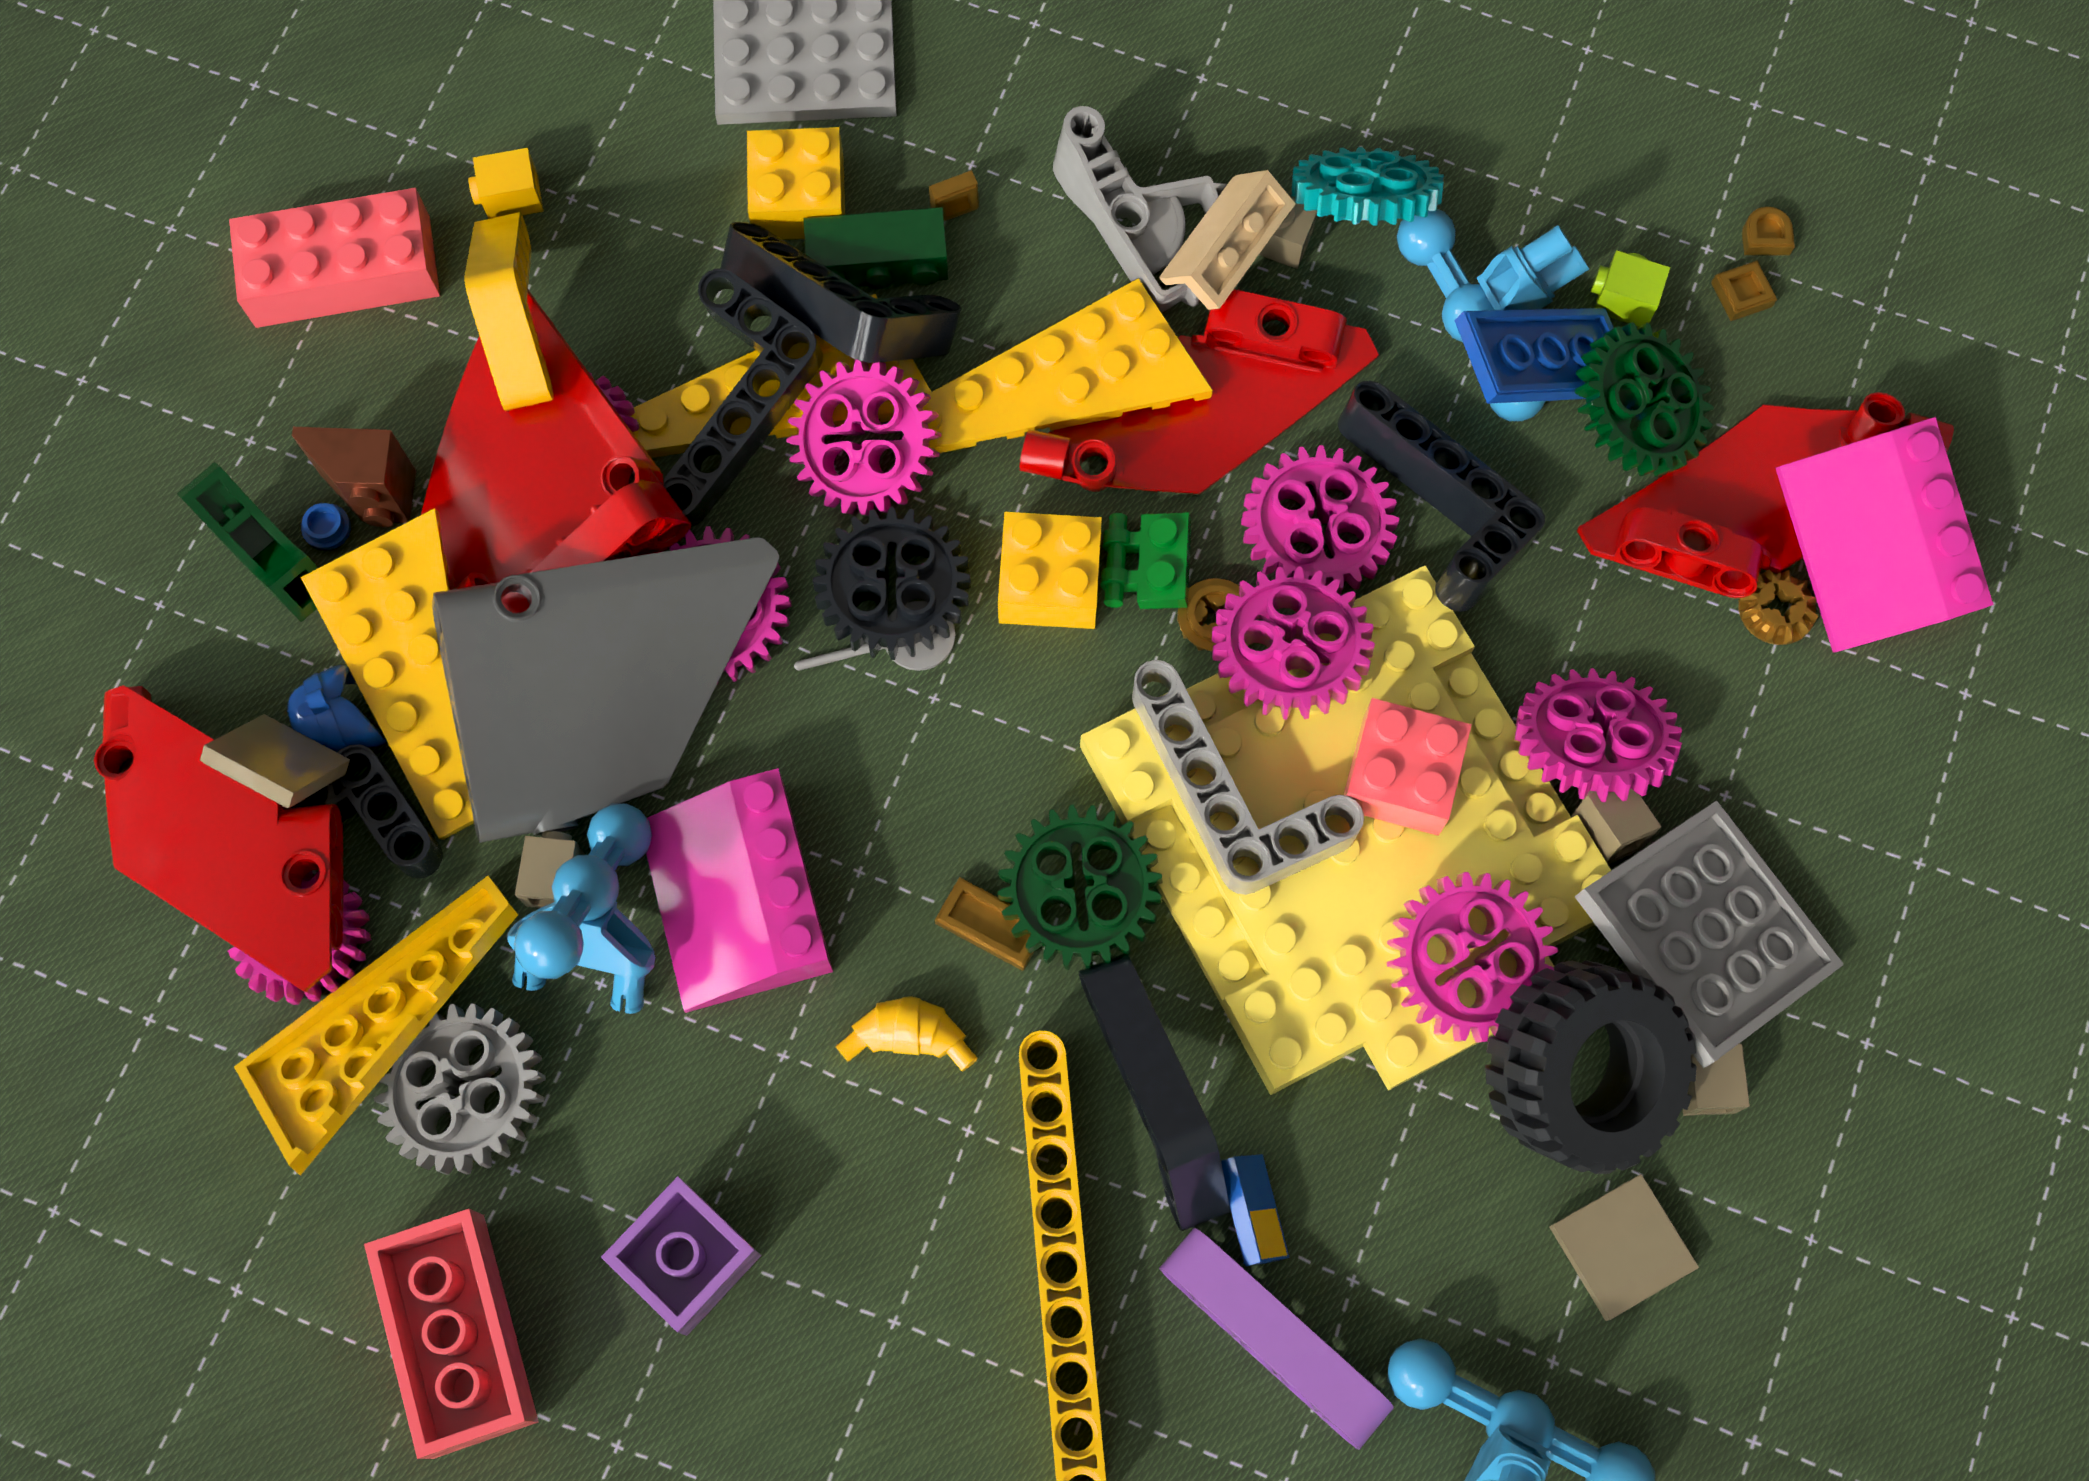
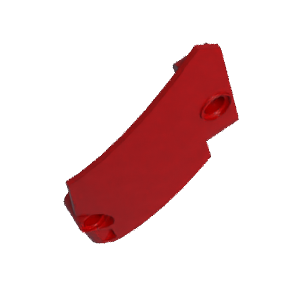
(1257, 394)
(1726, 507)

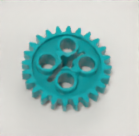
(1367, 186)

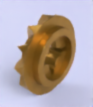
(1190, 619)
(1769, 624)

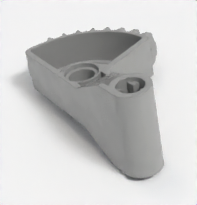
(1105, 192)

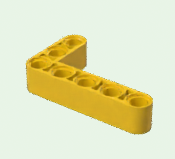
(497, 294)

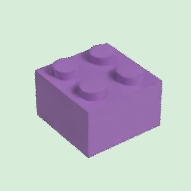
(681, 1256)

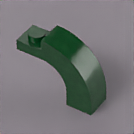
(251, 538)

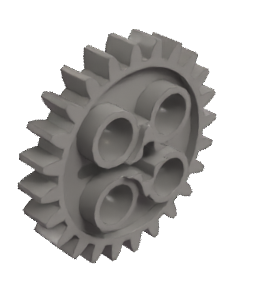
(471, 1130)

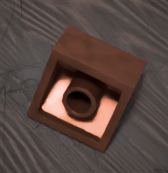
(363, 469)

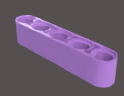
(1277, 1338)

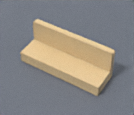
(1229, 237)

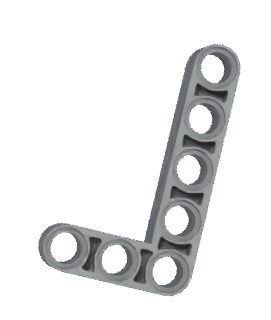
(1223, 796)

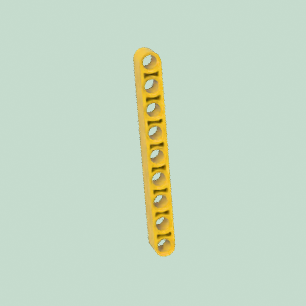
(1064, 1241)

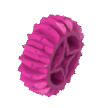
(276, 987)

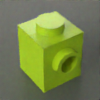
(1630, 287)

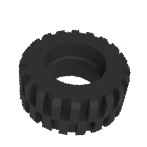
(1643, 1078)

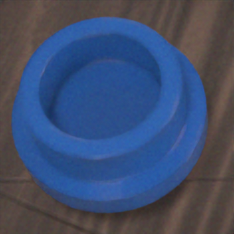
(325, 526)

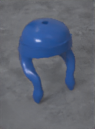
(327, 717)

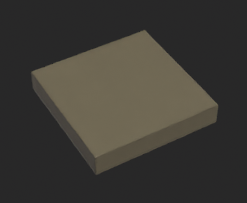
(274, 760)
(1623, 1247)

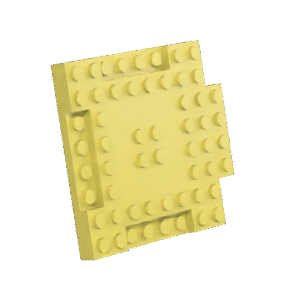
(1310, 953)

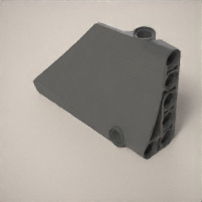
(591, 682)

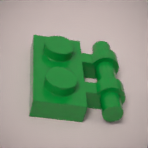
(1163, 561)

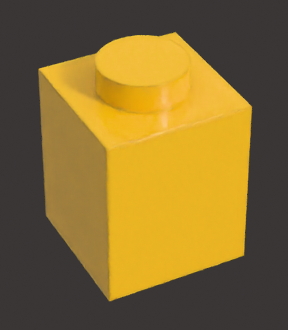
(506, 183)

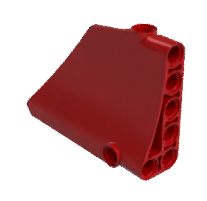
(544, 478)

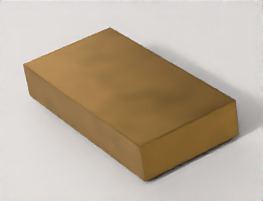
(979, 920)

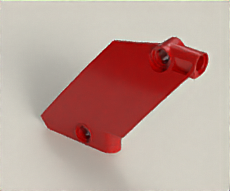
(218, 844)

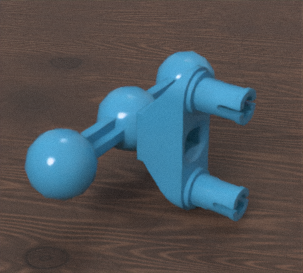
(1510, 282)
(584, 919)
(1517, 1424)

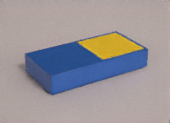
(1254, 1210)

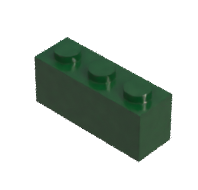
(880, 246)

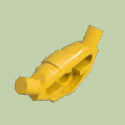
(908, 1028)

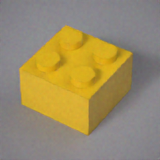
(794, 178)
(1049, 570)

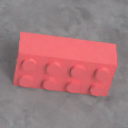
(334, 257)
(450, 1334)

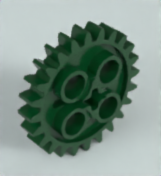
(1644, 399)
(1035, 891)

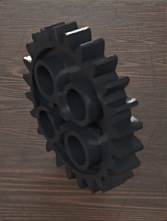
(936, 581)

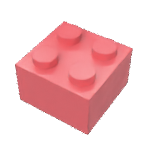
(1407, 766)

